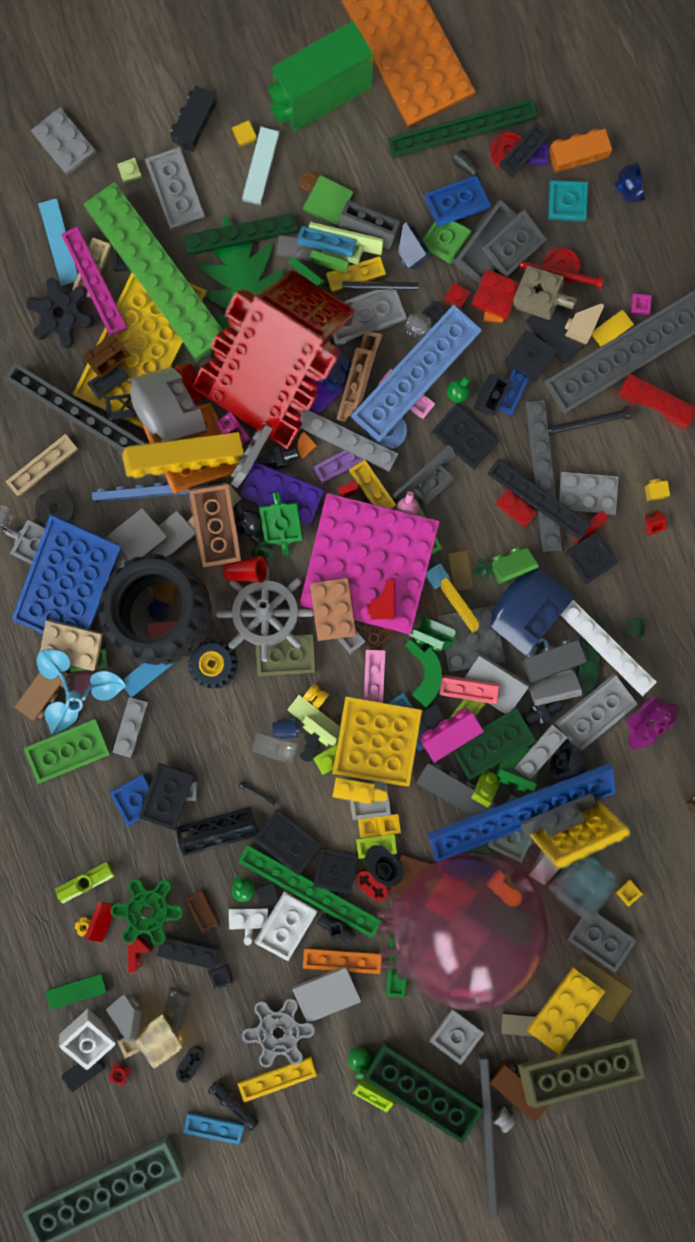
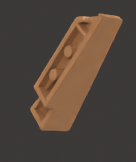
(359, 375)

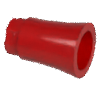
(246, 570)

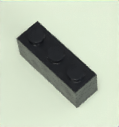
(193, 118)
(189, 951)

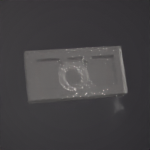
(288, 247)

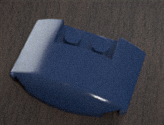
(529, 609)

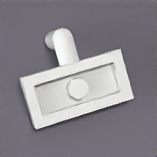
(247, 919)

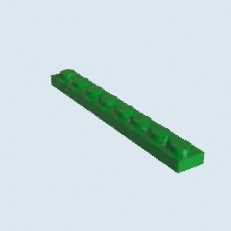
(304, 889)

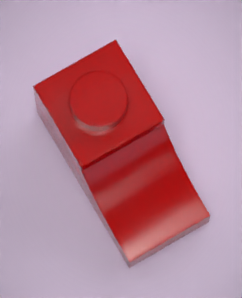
(385, 605)

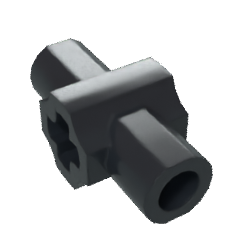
(280, 457)
(542, 713)
(327, 923)

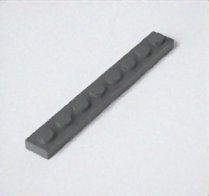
(542, 470)

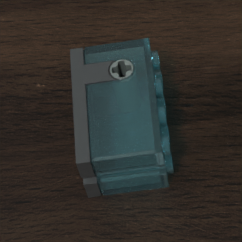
(583, 886)

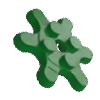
(145, 899)

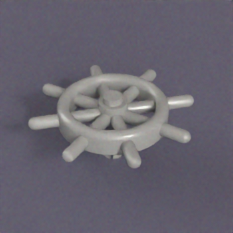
(265, 614)

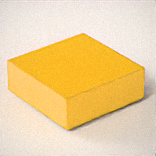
(244, 133)
(628, 892)

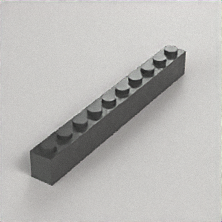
(72, 409)

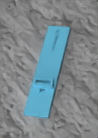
(54, 228)

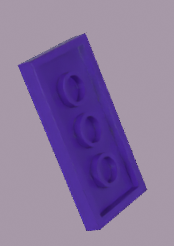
(264, 480)

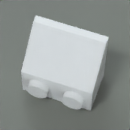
(86, 1039)

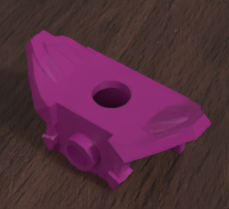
(640, 734)

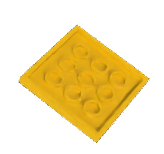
(377, 741)
(596, 832)

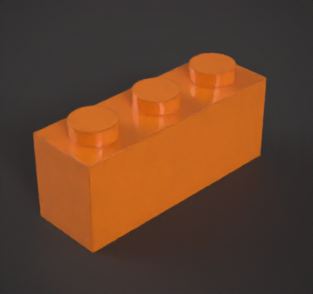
(579, 150)

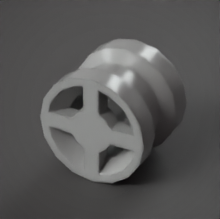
(504, 1119)

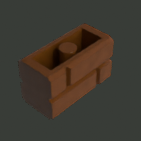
(106, 355)

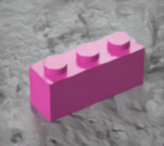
(450, 734)

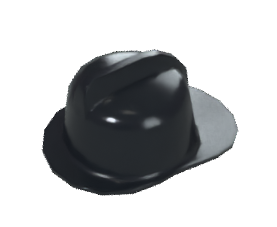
(383, 866)

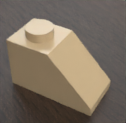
(583, 324)

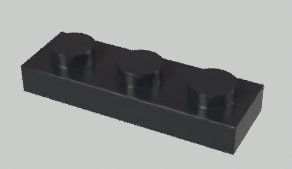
(524, 149)

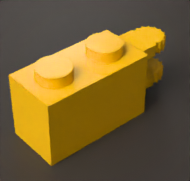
(358, 791)

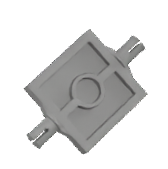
(26, 541)

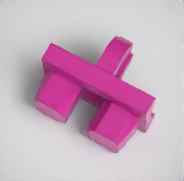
(228, 424)

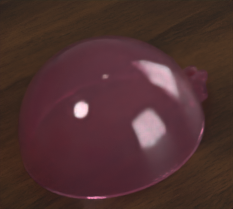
(468, 932)

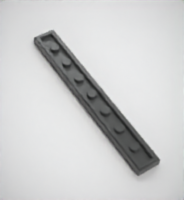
(488, 1137)

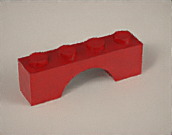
(673, 409)

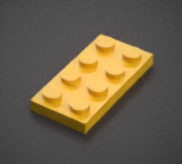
(565, 1010)

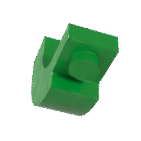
(432, 673)

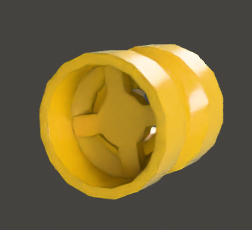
(312, 693)

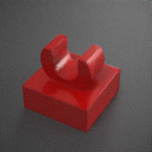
(655, 524)

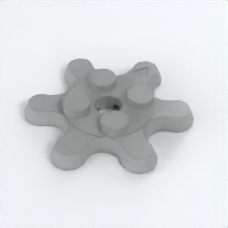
(275, 1045)

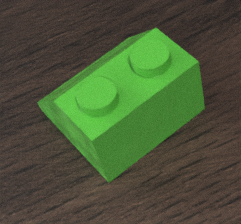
(513, 565)

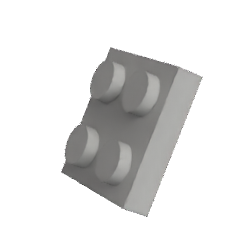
(456, 1036)

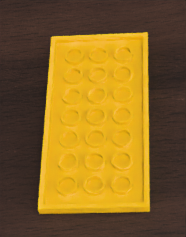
(147, 340)

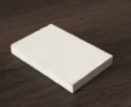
(286, 926)

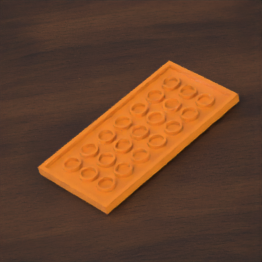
(411, 56)

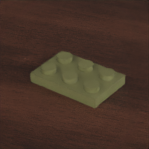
(287, 659)

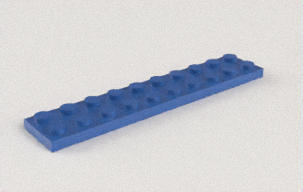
(507, 817)

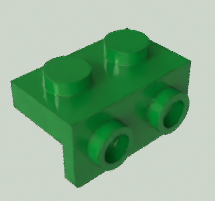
(435, 634)

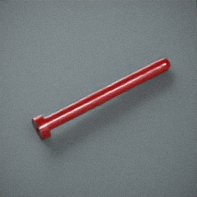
(567, 275)

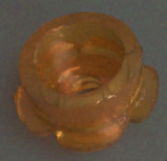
(303, 181)

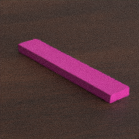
(94, 281)

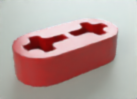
(368, 889)

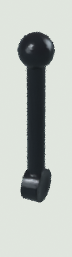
(242, 785)

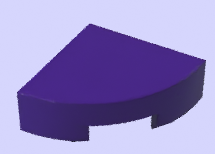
(540, 156)

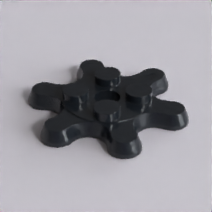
(72, 314)

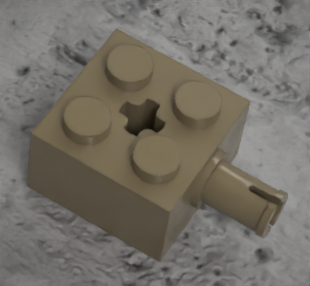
(549, 290)

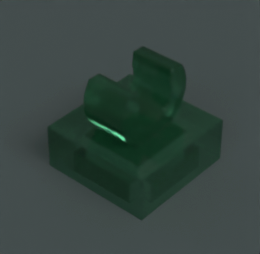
(637, 629)

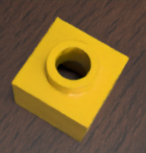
(657, 490)

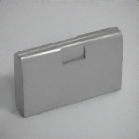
(178, 535)
(555, 688)

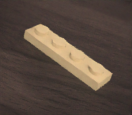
(42, 465)

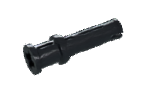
(227, 1099)

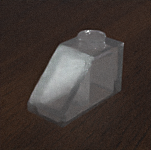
(274, 747)

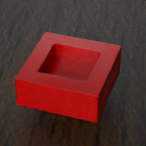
(457, 296)

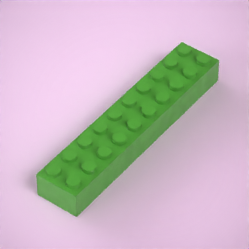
(154, 270)

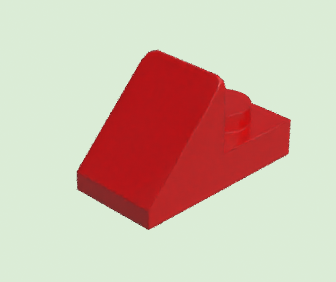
(134, 959)

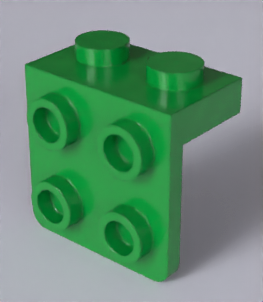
(509, 774)

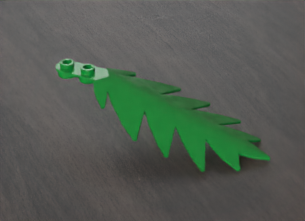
(238, 274)

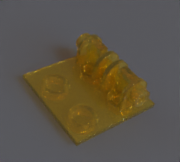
(159, 1041)

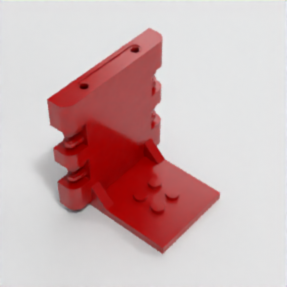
(276, 348)

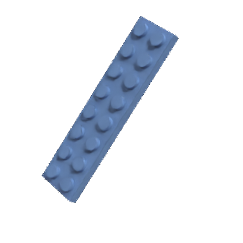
(416, 373)

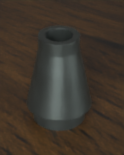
(465, 162)

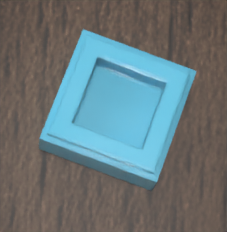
(436, 575)

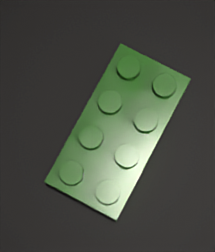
(67, 751)

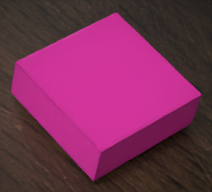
(641, 304)

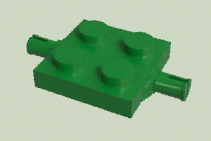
(281, 523)

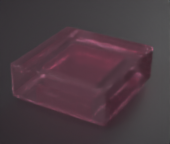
(82, 682)

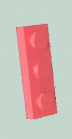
(469, 689)

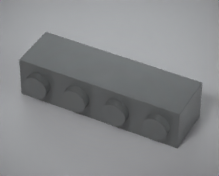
(450, 789)

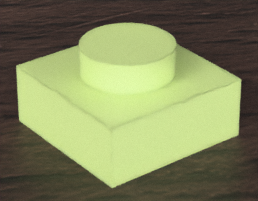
(129, 170)

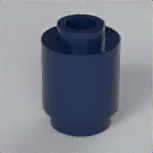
(286, 728)

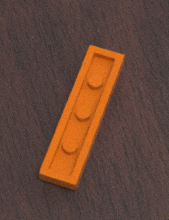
(333, 959)

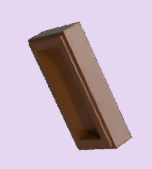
(202, 911)

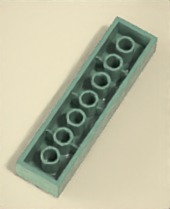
(104, 1191)

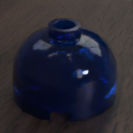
(630, 183)

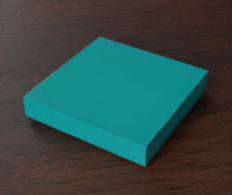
(568, 200)

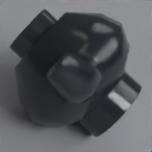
(248, 523)

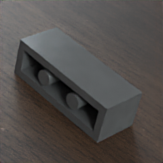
(368, 222)
(553, 660)

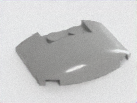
(166, 405)

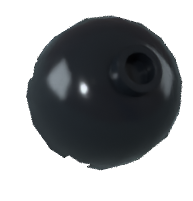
(568, 763)

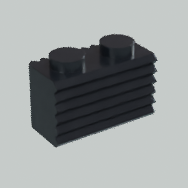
(492, 394)

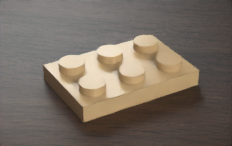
(77, 642)

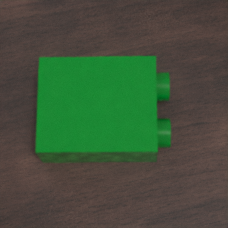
(321, 77)

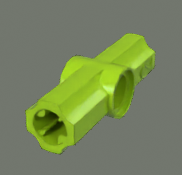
(74, 887)

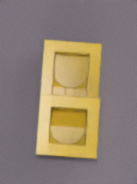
(612, 328)
(379, 826)

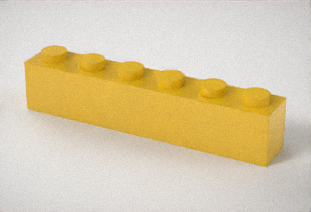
(182, 454)

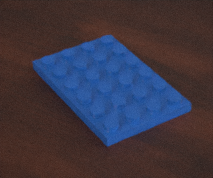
(66, 576)

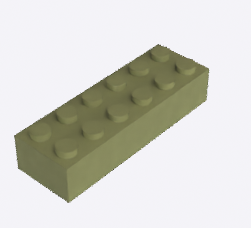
(581, 1071)

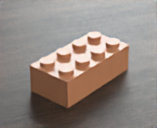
(214, 524)

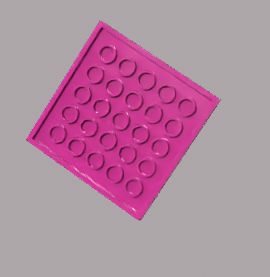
(369, 548)

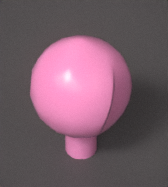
(408, 504)

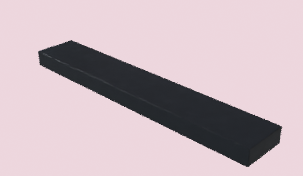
(539, 499)

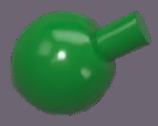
(459, 389)
(243, 889)
(359, 1060)

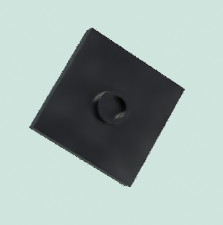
(530, 356)
(590, 558)
(335, 871)

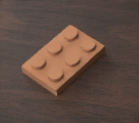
(333, 609)

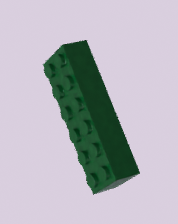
(423, 1092)

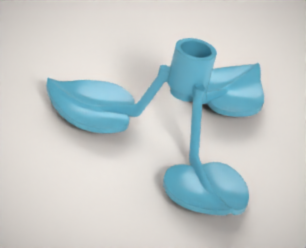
(60, 715)

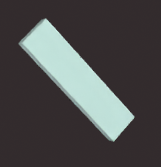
(260, 166)

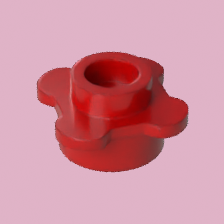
(121, 1080)

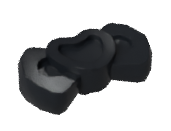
(310, 747)

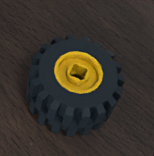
(213, 664)

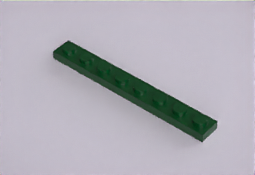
(462, 128)

